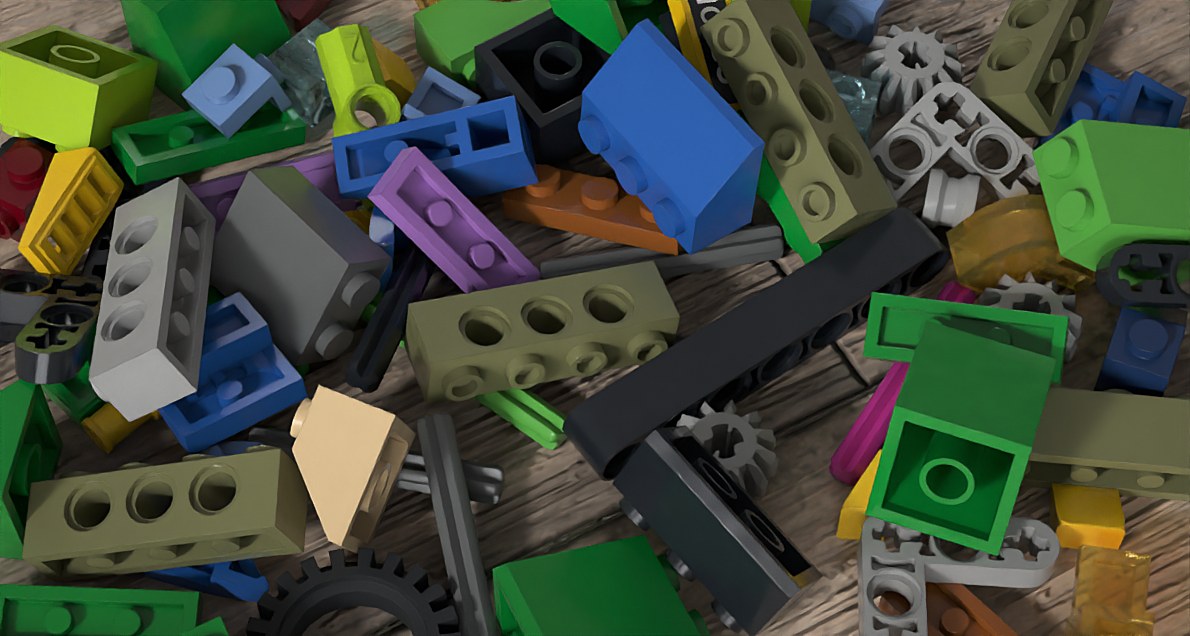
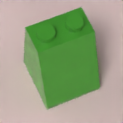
(1117, 189)

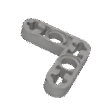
(940, 139)
(908, 570)

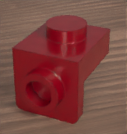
(21, 179)

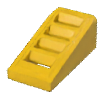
(77, 192)

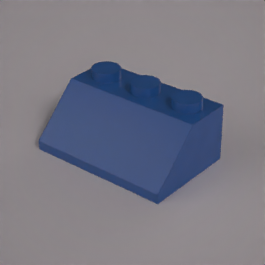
(672, 140)

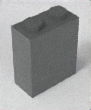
(297, 263)

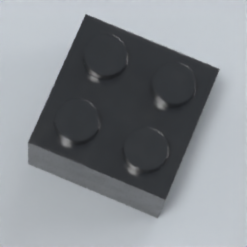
(546, 71)

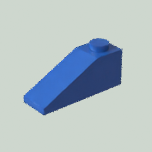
(474, 146)

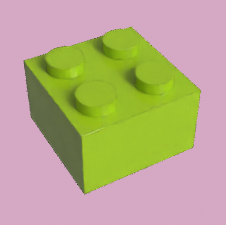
(71, 88)

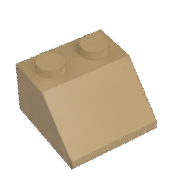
(348, 463)

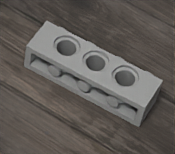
(153, 301)

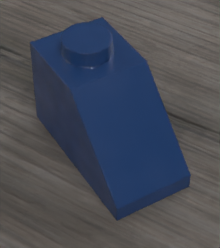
(1142, 350)

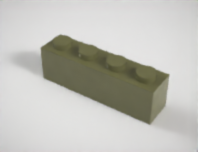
(1113, 443)

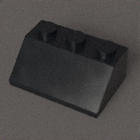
(713, 530)

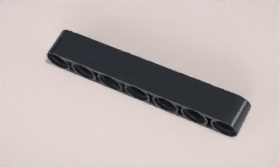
(757, 339)

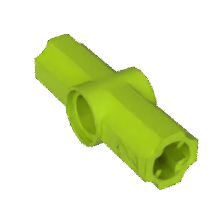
(355, 81)

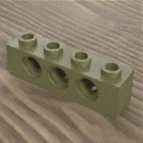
(1037, 61)
(798, 118)
(539, 331)
(121, 526)

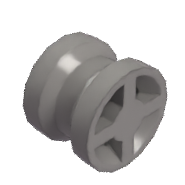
(949, 199)

